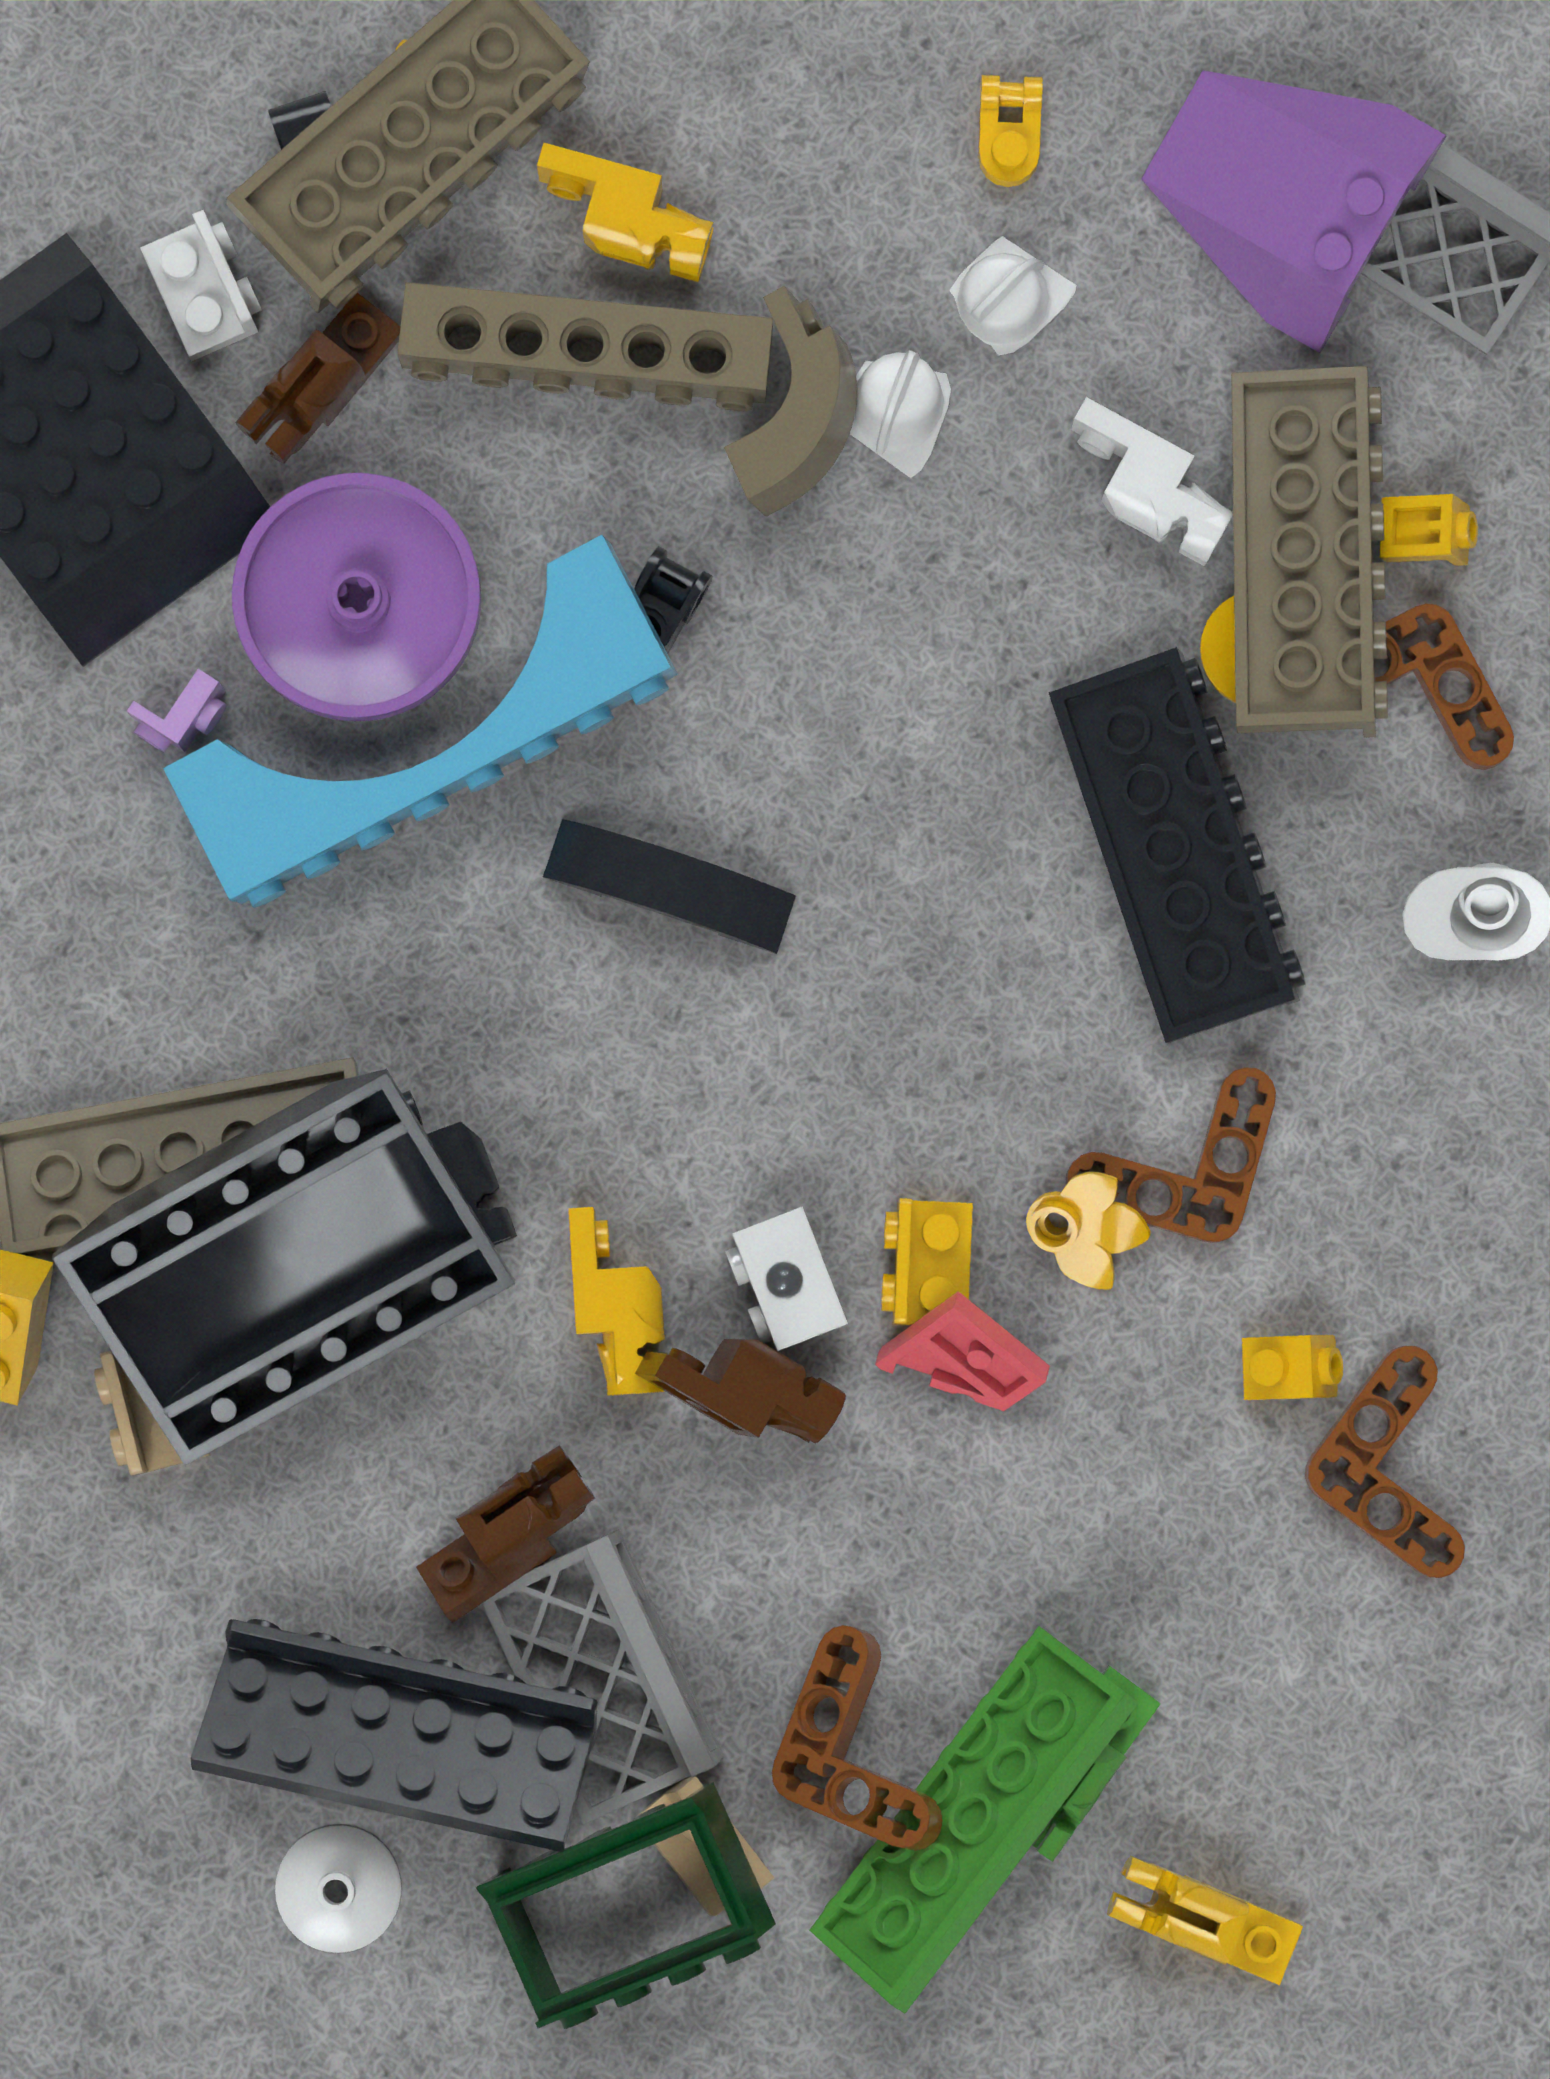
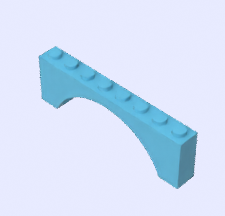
(586, 661)

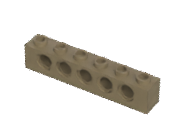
(436, 311)

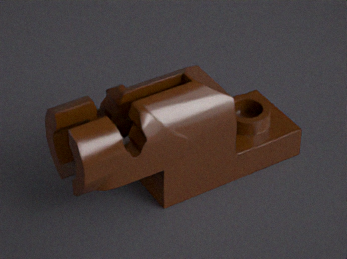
(320, 378)
(748, 1389)
(506, 1534)

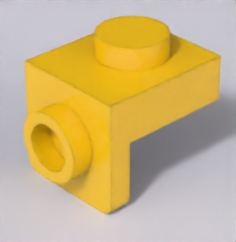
(1291, 1367)

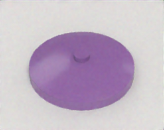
(356, 597)

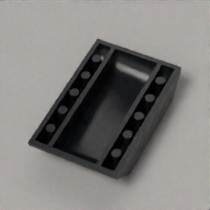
(106, 461)
(281, 1262)

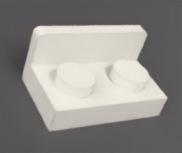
(200, 288)

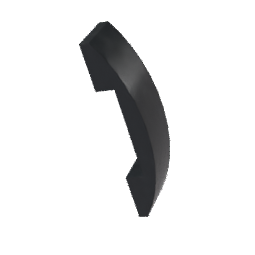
(670, 884)

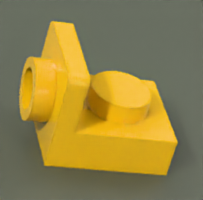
(1428, 529)

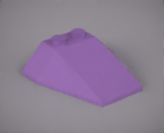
(1288, 190)

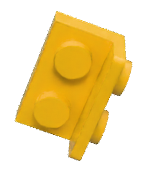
(930, 1256)

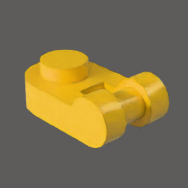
(1007, 149)

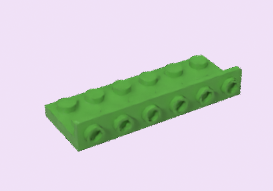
(995, 1798)

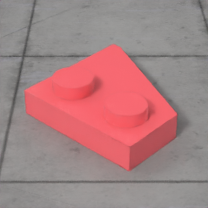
(966, 1355)

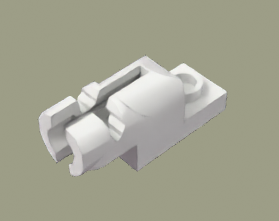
(1148, 481)

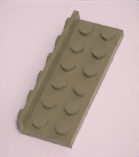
(408, 142)
(1307, 551)
(80, 1161)

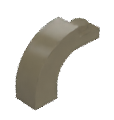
(814, 421)

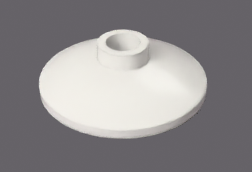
(346, 1856)

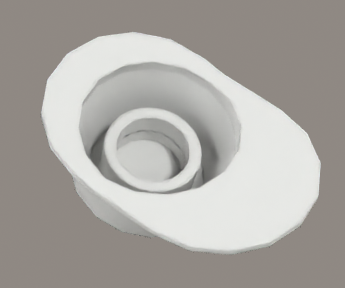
(1009, 296)
(900, 409)
(1477, 913)

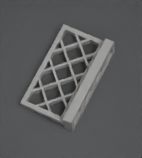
(1492, 204)
(648, 1650)

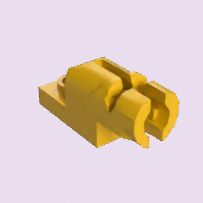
(625, 212)
(615, 1303)
(1207, 1921)

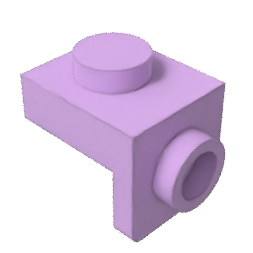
(194, 711)

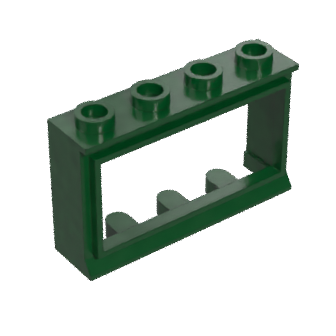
(728, 1868)

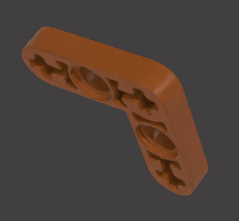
(1428, 667)
(1208, 1178)
(1365, 1456)
(826, 1751)

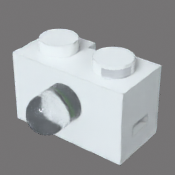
(787, 1280)

